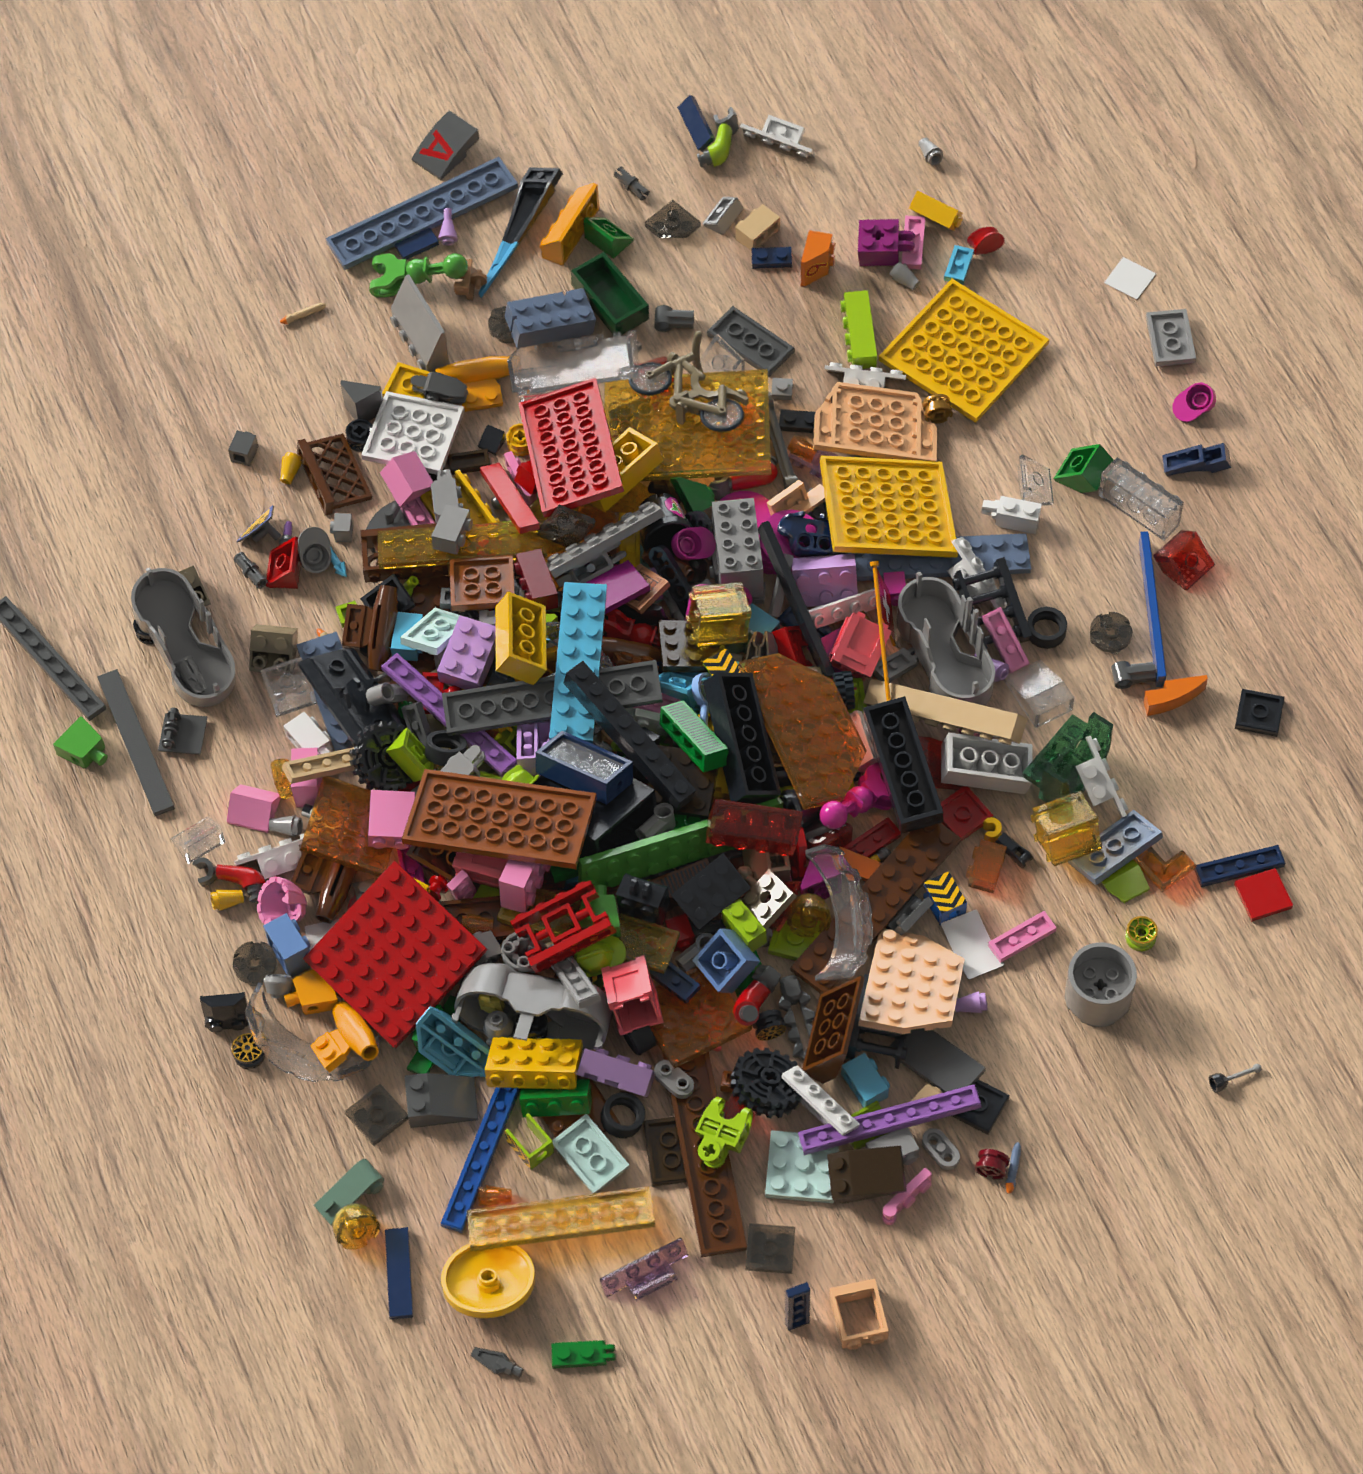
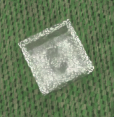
(288, 687)

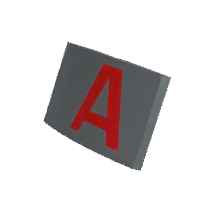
(445, 145)

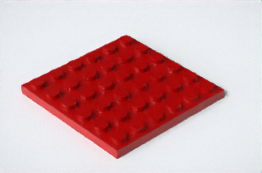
(395, 954)

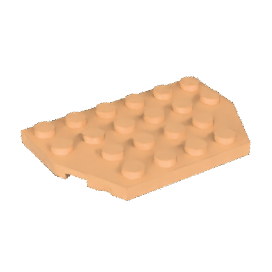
(874, 424)
(910, 984)

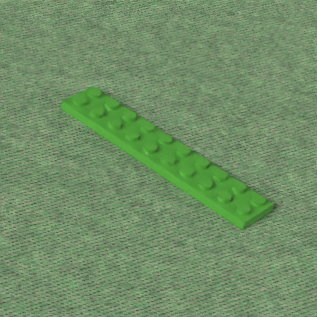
(653, 854)

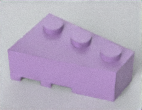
(530, 739)
(616, 1071)

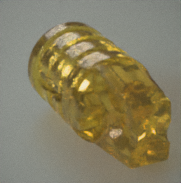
(280, 780)

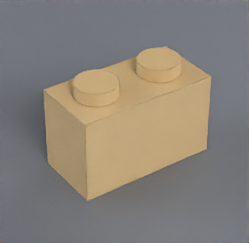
(757, 227)

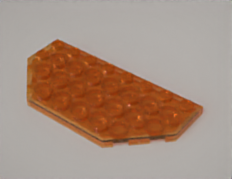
(807, 728)

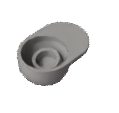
(314, 550)

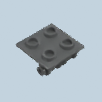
(182, 733)

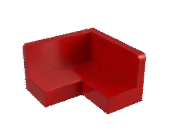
(790, 643)

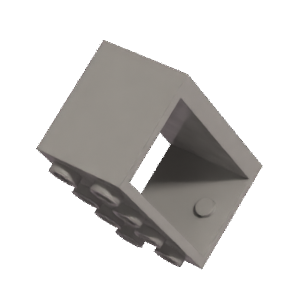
(738, 544)

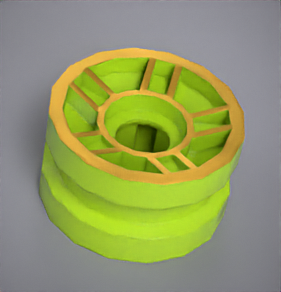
(1144, 926)

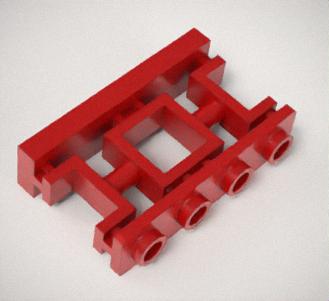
(569, 941)

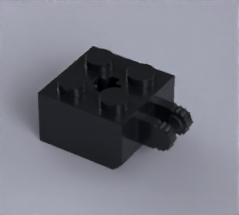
(643, 899)

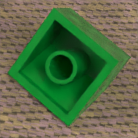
(1084, 468)

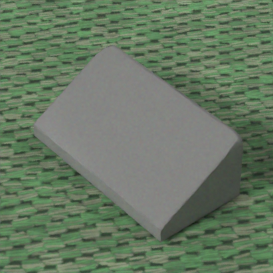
(723, 214)

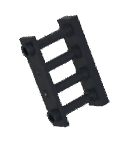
(1006, 590)
(857, 1044)

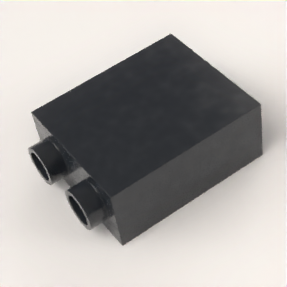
(616, 822)

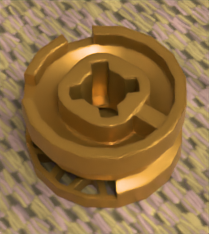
(937, 409)

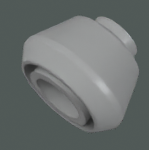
(278, 985)
(498, 1025)

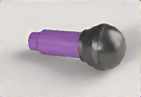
(286, 533)

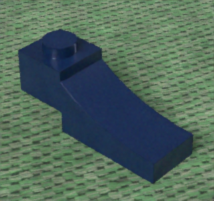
(1197, 459)

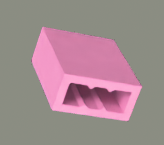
(388, 818)

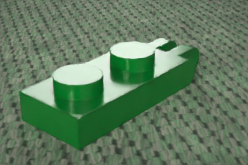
(581, 1354)

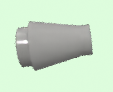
(932, 153)
(904, 275)
(287, 825)

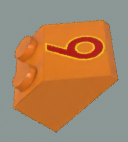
(817, 257)

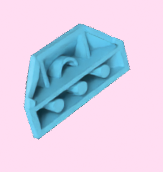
(451, 1044)

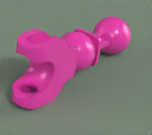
(868, 794)

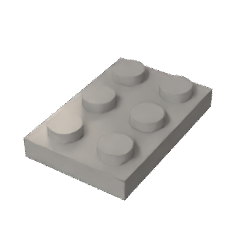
(1170, 337)

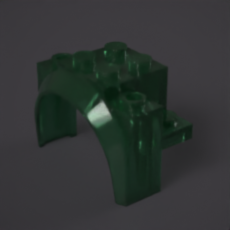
(1055, 765)

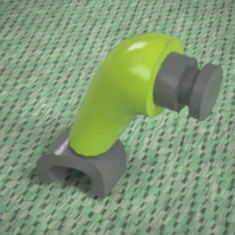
(719, 150)

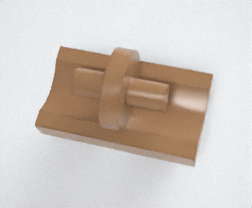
(472, 280)

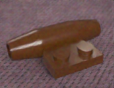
(373, 627)
(629, 652)
(327, 878)

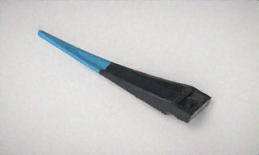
(532, 196)

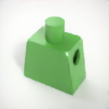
(81, 744)
(600, 905)

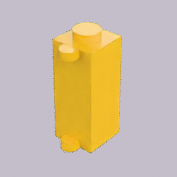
(936, 210)

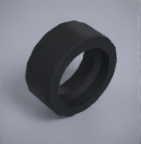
(1050, 614)
(439, 739)
(629, 1101)

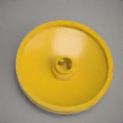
(488, 1280)

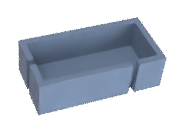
(550, 318)

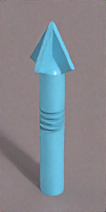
(338, 565)

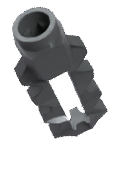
(791, 995)

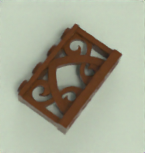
(373, 574)

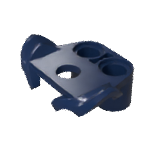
(793, 528)

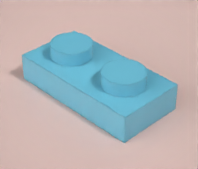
(959, 264)

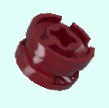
(992, 1163)

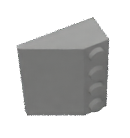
(419, 327)

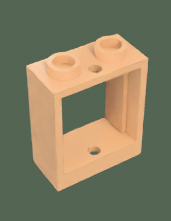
(854, 1292)

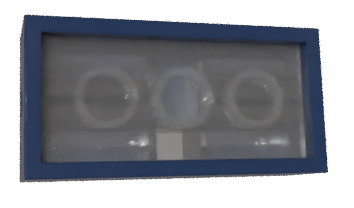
(584, 766)

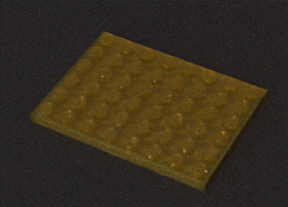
(690, 447)

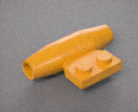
(480, 379)
(350, 1035)

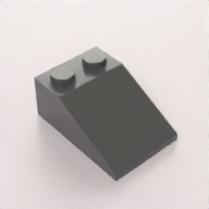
(440, 1099)

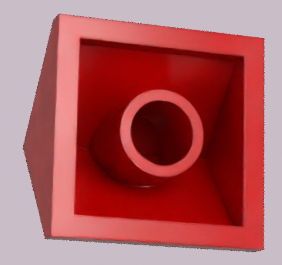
(284, 565)

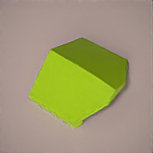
(1127, 882)

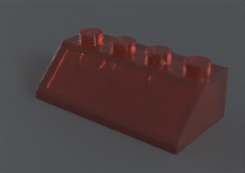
(753, 827)

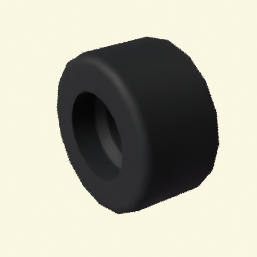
(641, 1040)

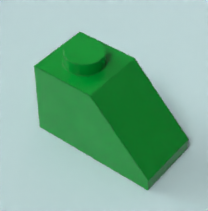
(693, 494)

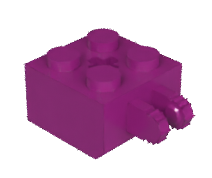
(882, 241)

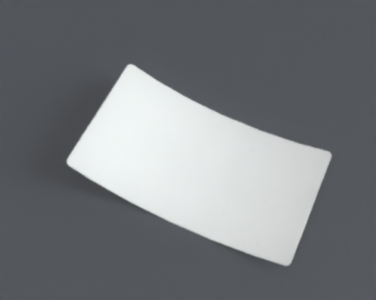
(970, 941)

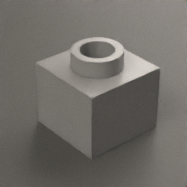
(342, 527)

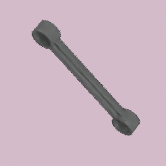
(780, 448)

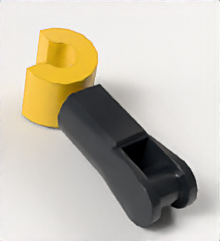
(1012, 847)

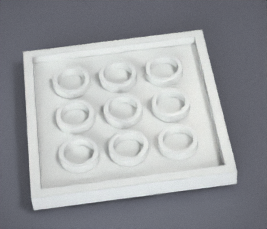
(413, 425)

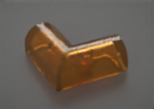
(1164, 873)

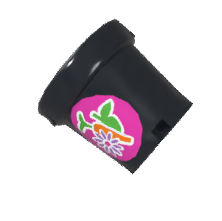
(665, 528)

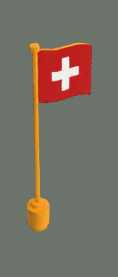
(885, 616)

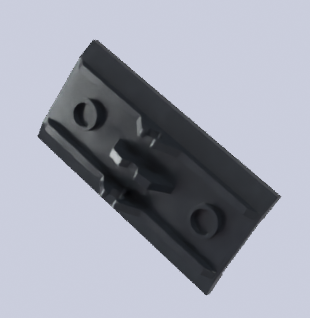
(342, 685)

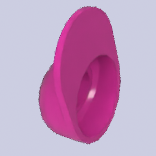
(1194, 402)
(693, 543)

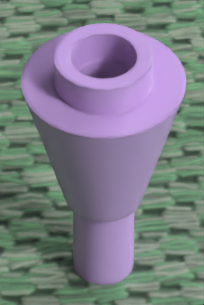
(447, 232)
(1001, 669)

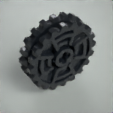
(370, 758)
(760, 1084)

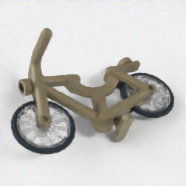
(717, 415)

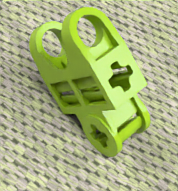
(721, 1134)

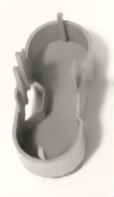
(166, 610)
(929, 620)
(532, 997)

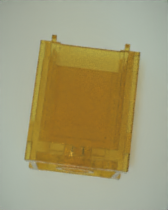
(719, 614)
(1066, 828)

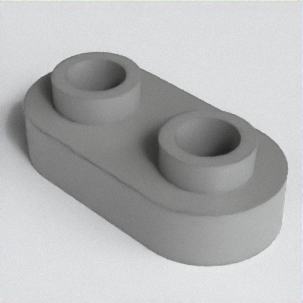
(672, 1078)
(942, 1149)

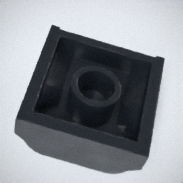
(404, 600)
(224, 1011)

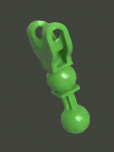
(420, 270)

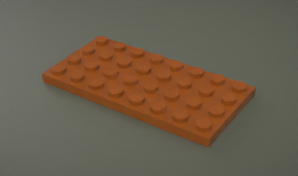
(499, 818)

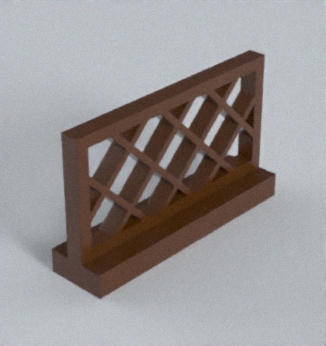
(316, 473)

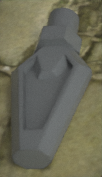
(496, 1361)

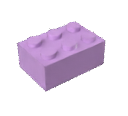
(825, 578)
(468, 654)

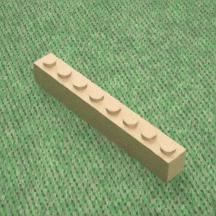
(953, 713)

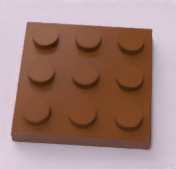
(480, 582)

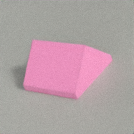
(406, 478)
(252, 807)

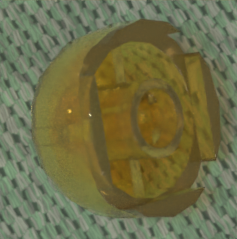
(809, 915)
(355, 1225)

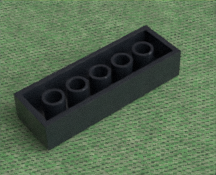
(741, 726)
(903, 765)

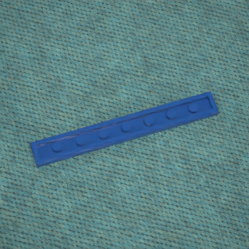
(1152, 608)
(479, 1158)

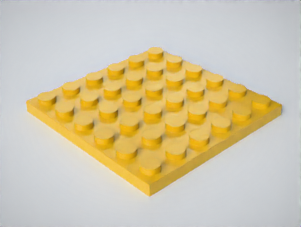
(964, 349)
(888, 506)

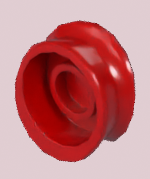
(985, 240)

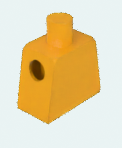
(311, 993)

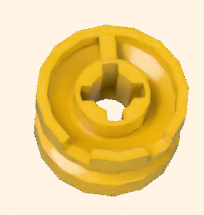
(517, 446)

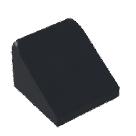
(492, 439)

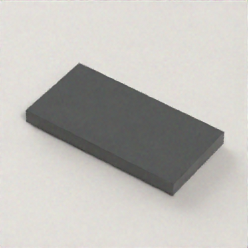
(752, 341)
(939, 1060)

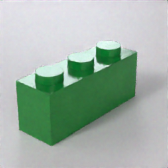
(557, 1101)

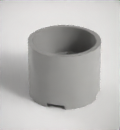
(1105, 968)

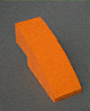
(1174, 694)

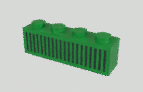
(693, 736)

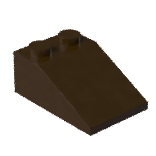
(866, 1173)

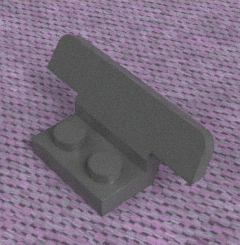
(910, 914)

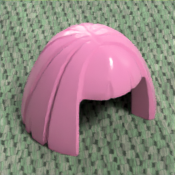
(280, 897)

